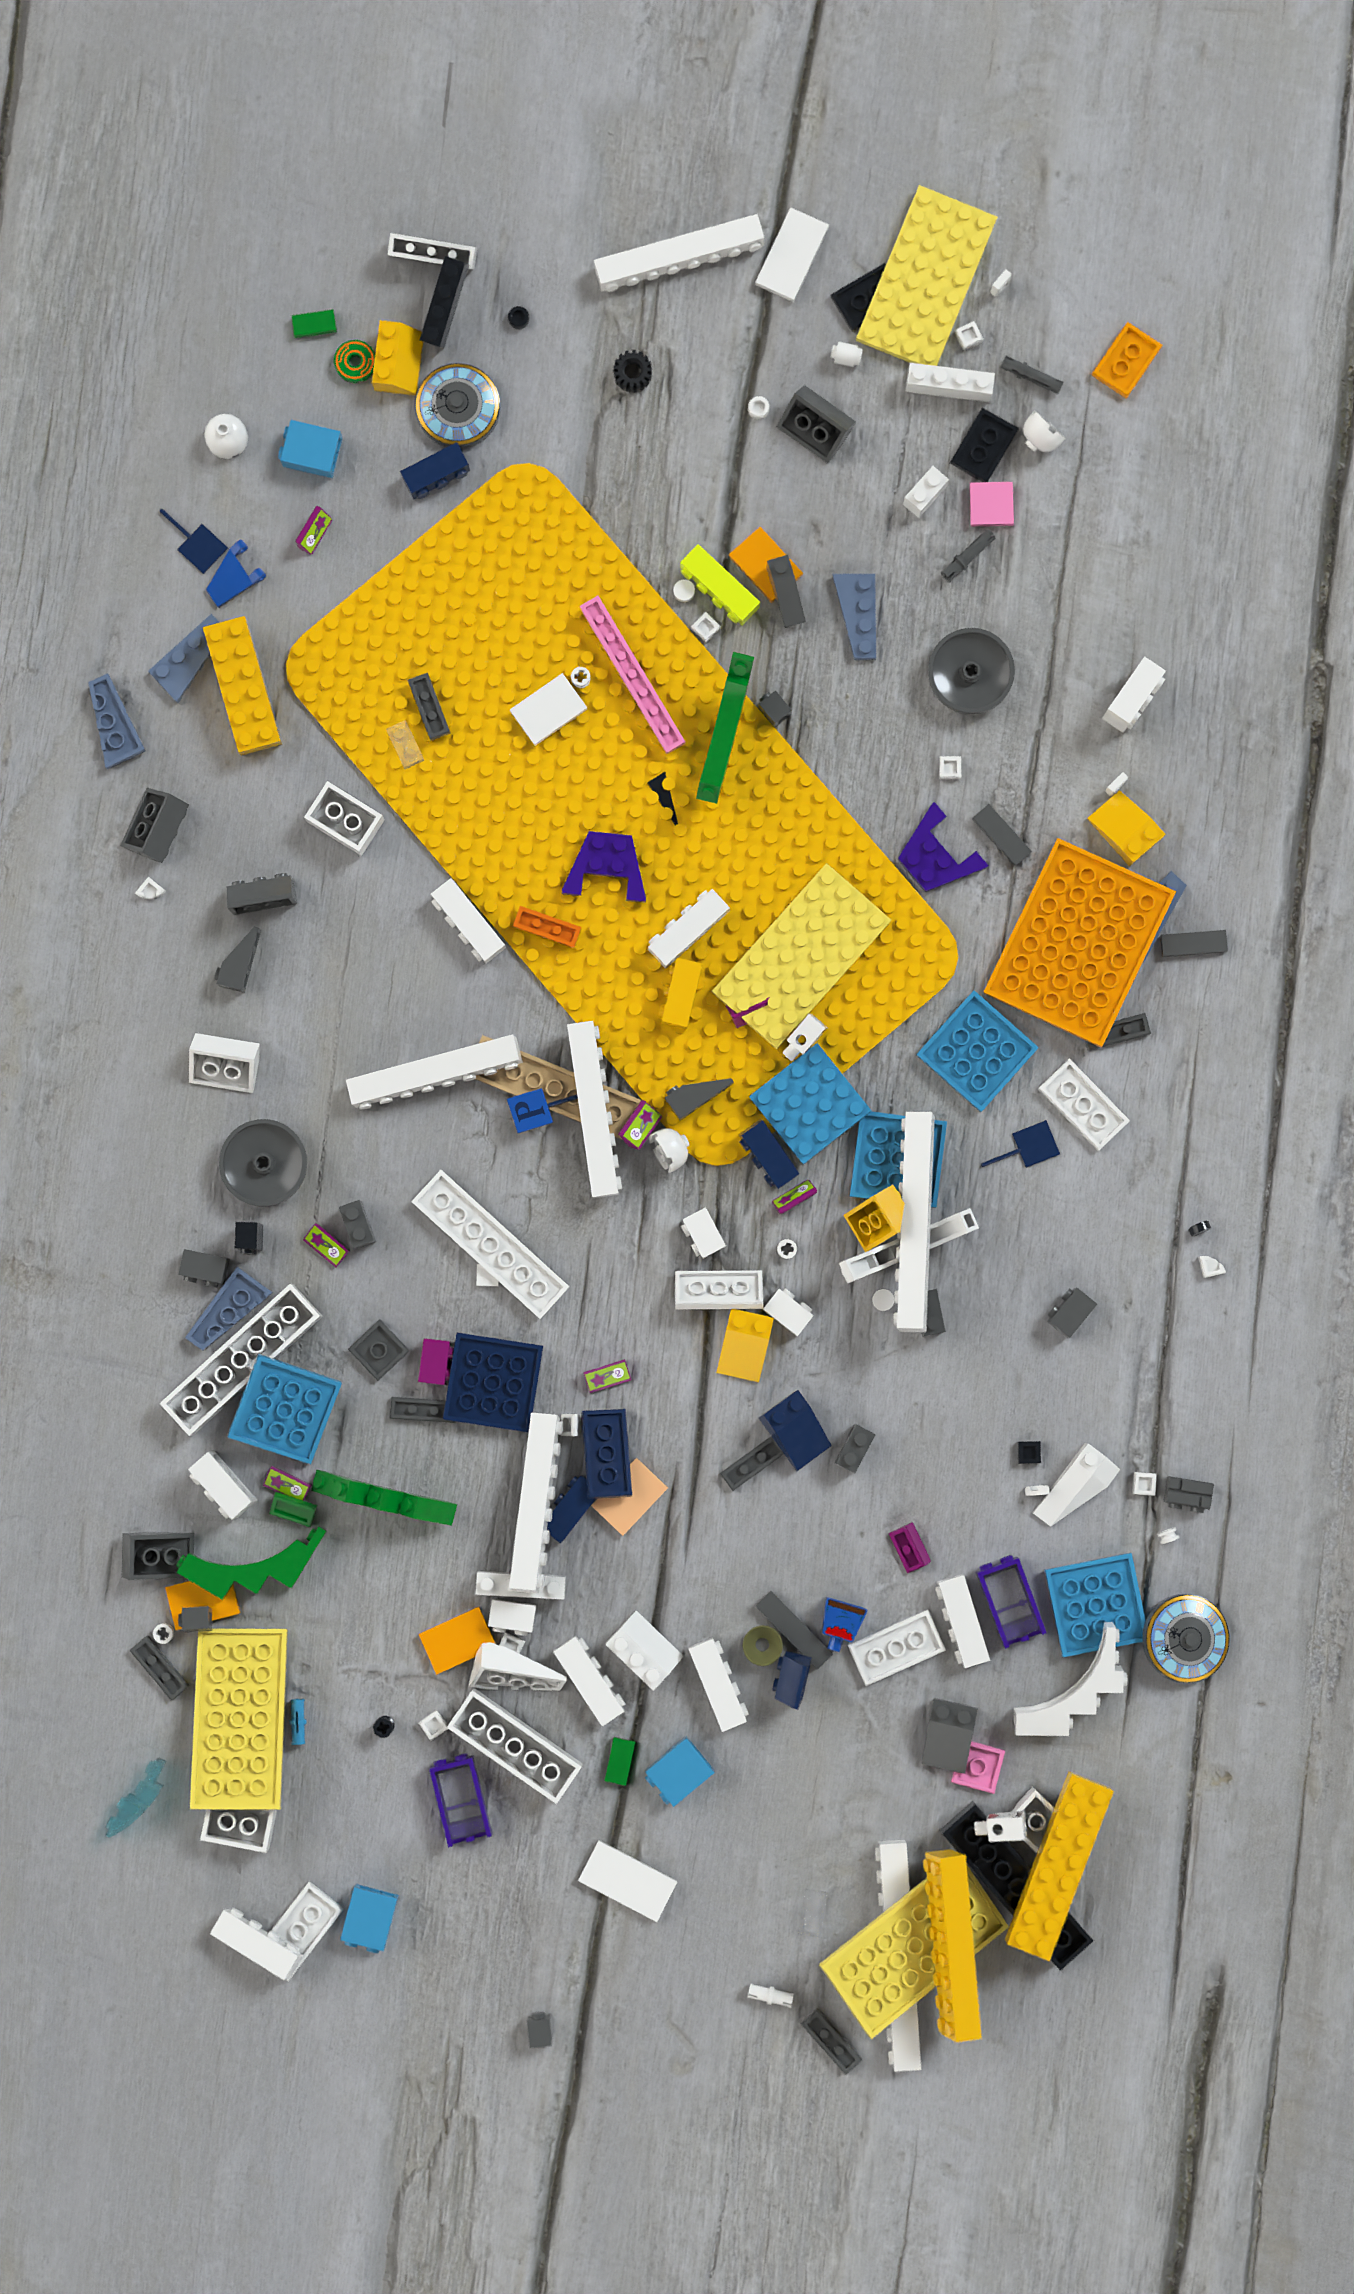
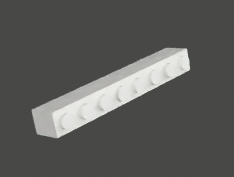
(679, 253)
(434, 1071)
(592, 1109)
(535, 1503)

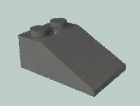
(154, 1554)
(949, 1735)

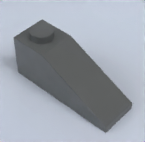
(785, 590)
(238, 964)
(692, 1096)

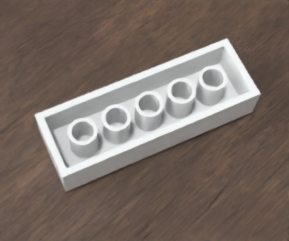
(515, 1745)

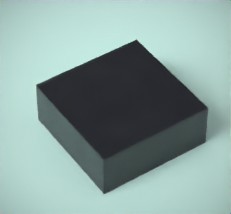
(1029, 1452)

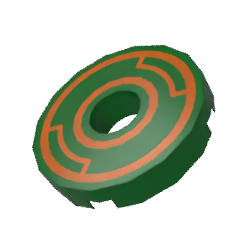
(352, 349)

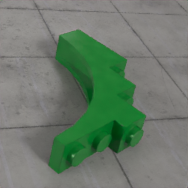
(384, 1498)

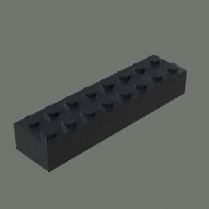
(1006, 1876)

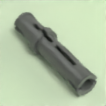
(1024, 371)
(961, 561)

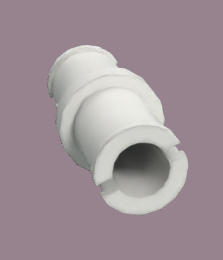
(770, 1995)

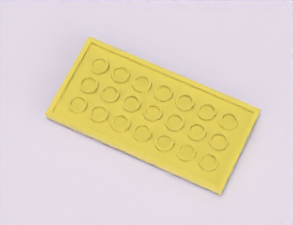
(926, 278)
(802, 955)
(239, 1719)
(891, 1961)

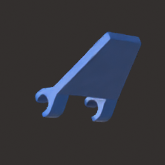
(231, 577)

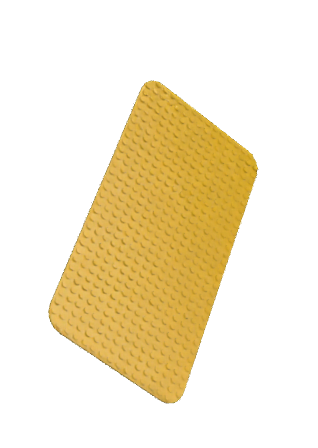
(493, 618)

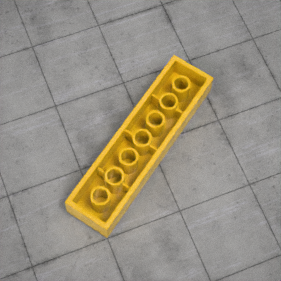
(1058, 1866)
(952, 1945)

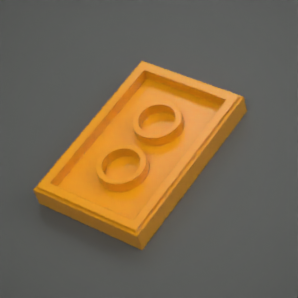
(1127, 360)
(752, 560)
(191, 1595)
(456, 1640)

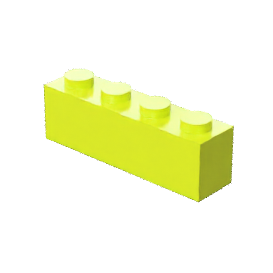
(719, 584)

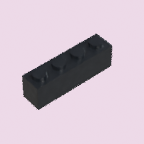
(444, 302)

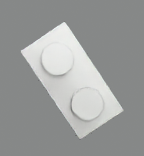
(925, 492)
(703, 1233)
(788, 1311)
(512, 1616)

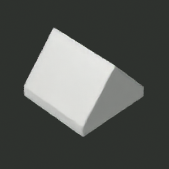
(571, 1424)

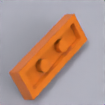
(547, 927)

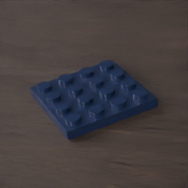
(492, 1382)

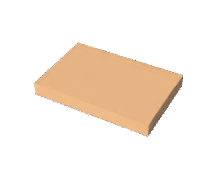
(626, 1511)

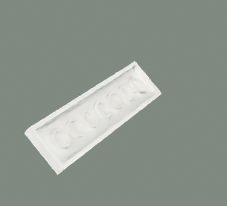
(490, 1244)

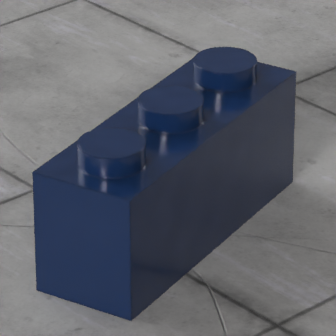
(435, 471)
(768, 1154)
(569, 1509)

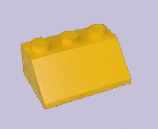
(397, 358)
(877, 1218)

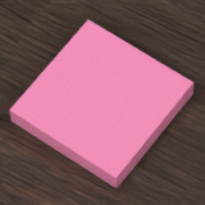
(991, 504)
(982, 1768)

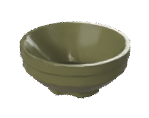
(766, 1657)

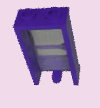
(1010, 1600)
(460, 1799)

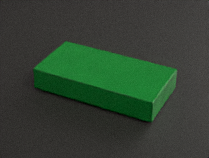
(314, 323)
(293, 1509)
(619, 1761)

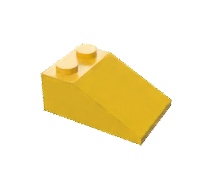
(1126, 827)
(745, 1345)

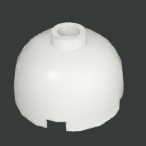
(1041, 434)
(226, 436)
(670, 1148)

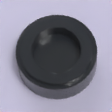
(518, 317)
(1199, 1228)

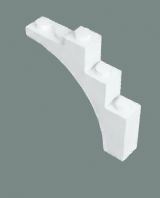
(885, 1255)
(1054, 1716)

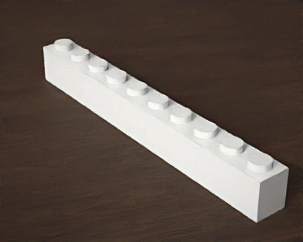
(916, 1220)
(894, 1885)

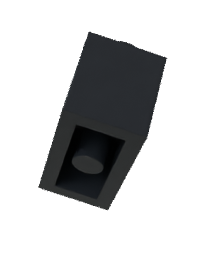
(248, 1237)

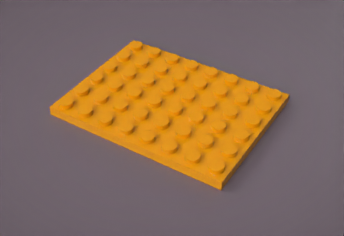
(1079, 942)

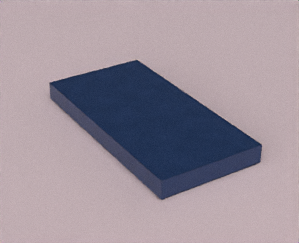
(606, 1453)

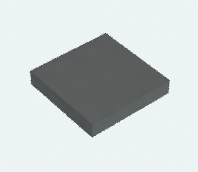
(378, 1350)

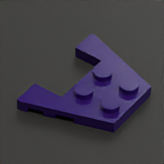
(607, 856)
(928, 859)

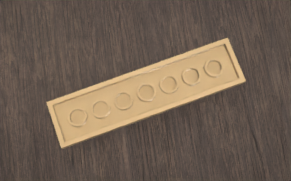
(556, 1085)

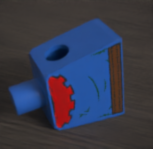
(841, 1622)

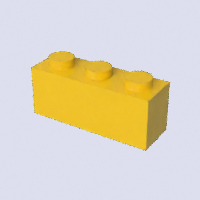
(680, 993)

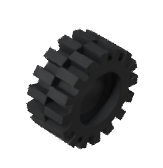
(632, 383)

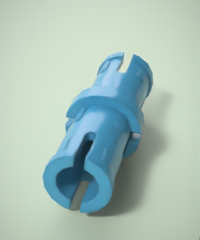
(297, 1723)

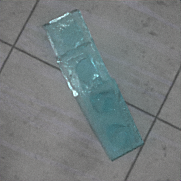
(133, 1805)

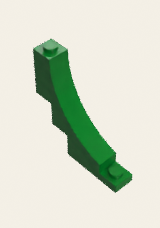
(725, 728)
(283, 1567)

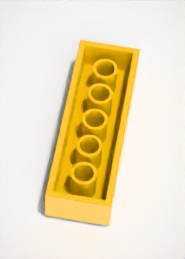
(242, 685)

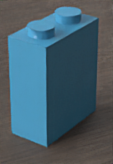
(310, 448)
(679, 1772)
(369, 1918)

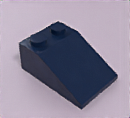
(796, 1430)

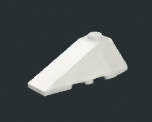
(1080, 1481)
(503, 1667)

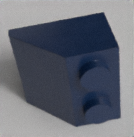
(792, 1679)

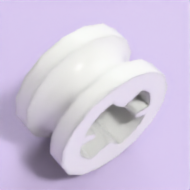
(585, 682)
(783, 1243)
(1168, 1535)
(158, 1638)

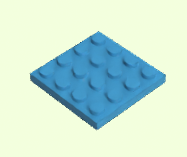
(977, 1051)
(810, 1104)
(880, 1155)
(284, 1409)
(1095, 1593)

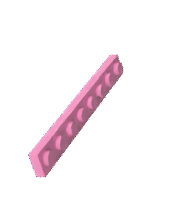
(632, 674)

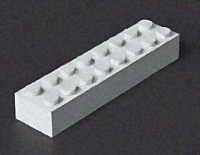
(230, 1366)

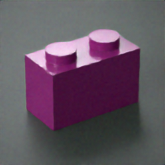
(435, 1361)

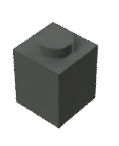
(774, 708)
(196, 1619)
(539, 2030)

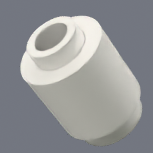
(846, 354)

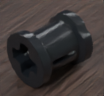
(380, 1732)

